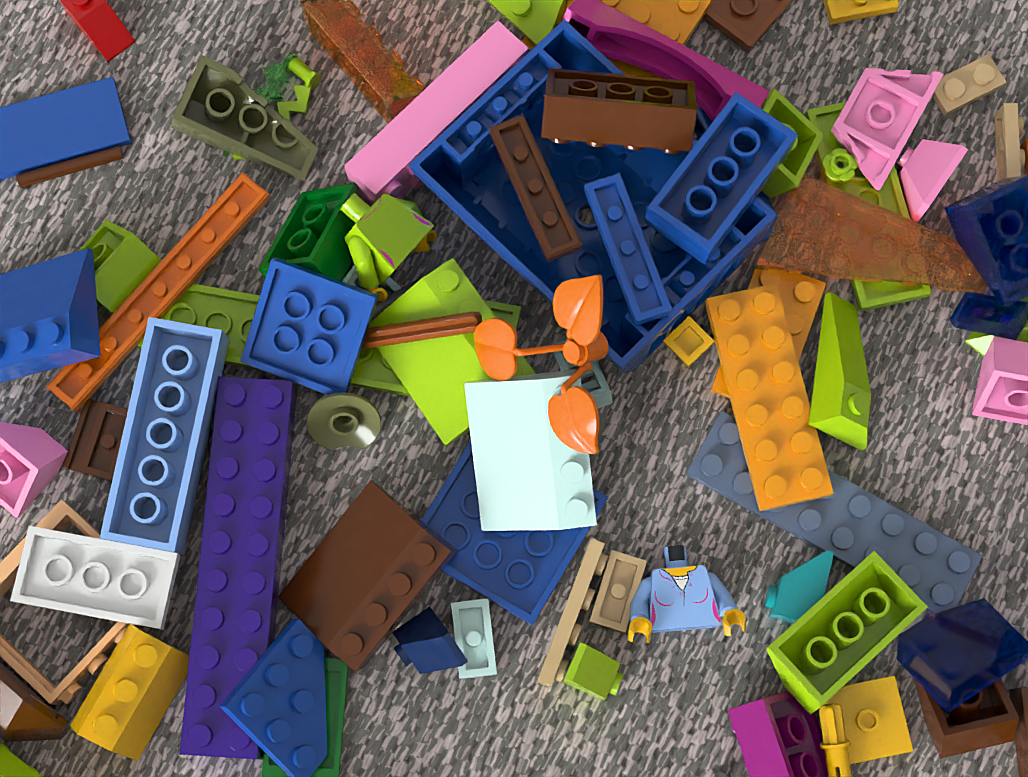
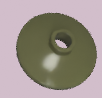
(343, 421)

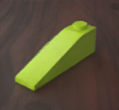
(841, 378)

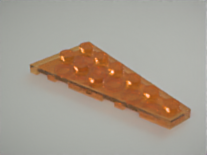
(856, 240)

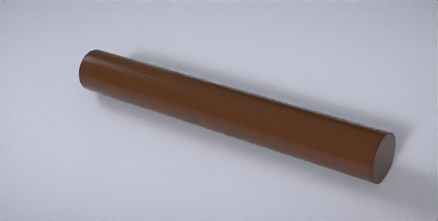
(69, 166)

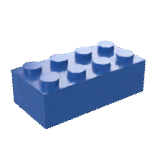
(720, 178)

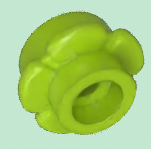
(835, 173)

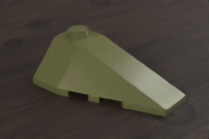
(234, 118)

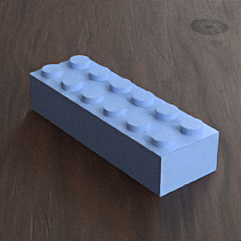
(165, 436)

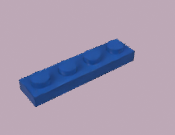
(627, 249)

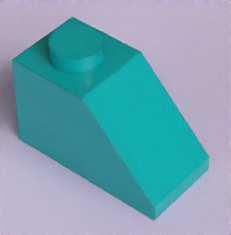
(799, 589)

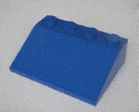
(48, 315)

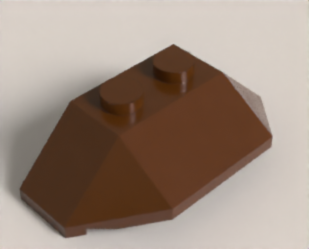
(25, 714)

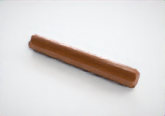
(422, 329)

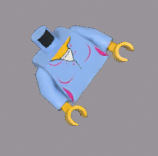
(682, 599)

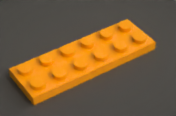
(768, 397)

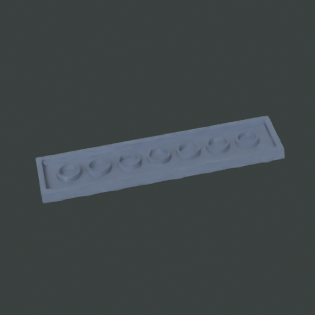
(846, 523)

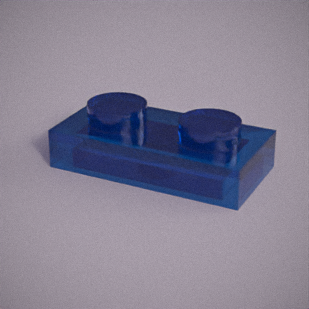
(985, 315)

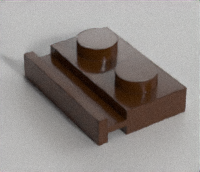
(96, 440)

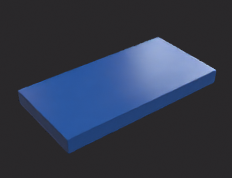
(61, 127)

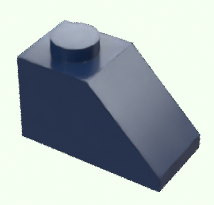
(427, 644)

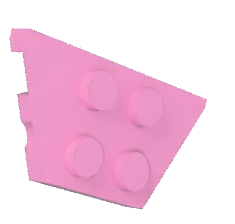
(882, 117)

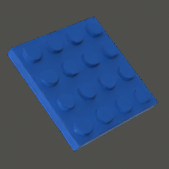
(506, 566)

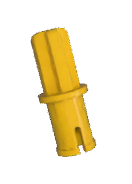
(834, 740)

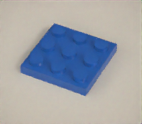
(308, 327)

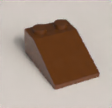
(974, 725)

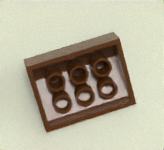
(366, 576)

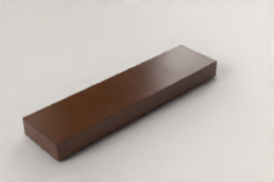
(535, 188)

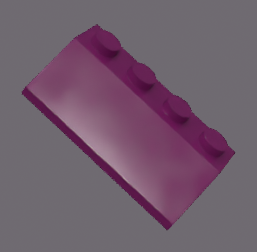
(779, 738)

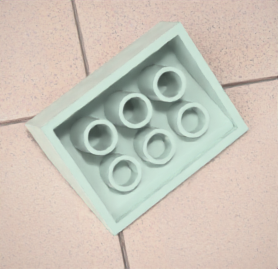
(519, 463)

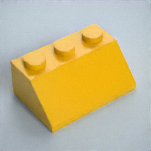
(131, 693)

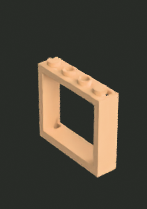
(57, 519)

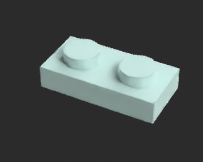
(474, 637)

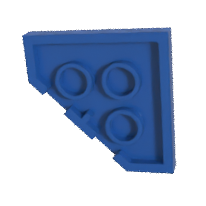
(285, 701)

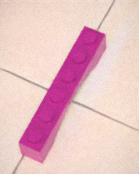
(637, 44)

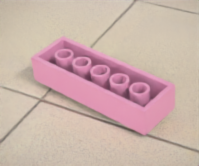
(385, 160)

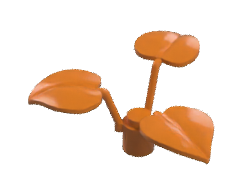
(580, 311)

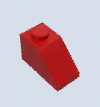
(99, 25)

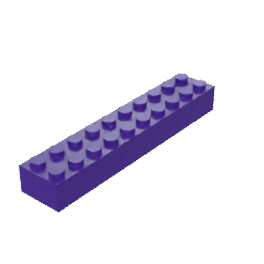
(238, 557)

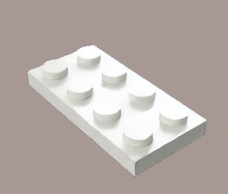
(95, 577)

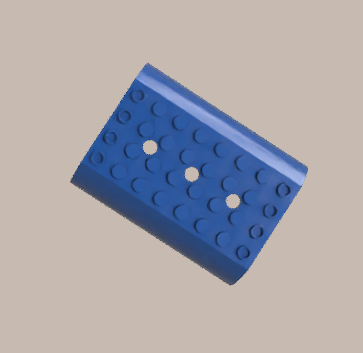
(474, 184)

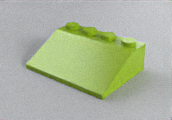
(438, 367)

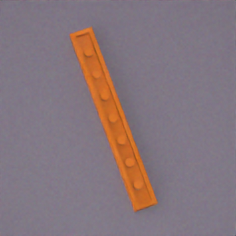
(162, 289)

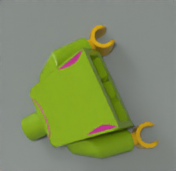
(384, 237)

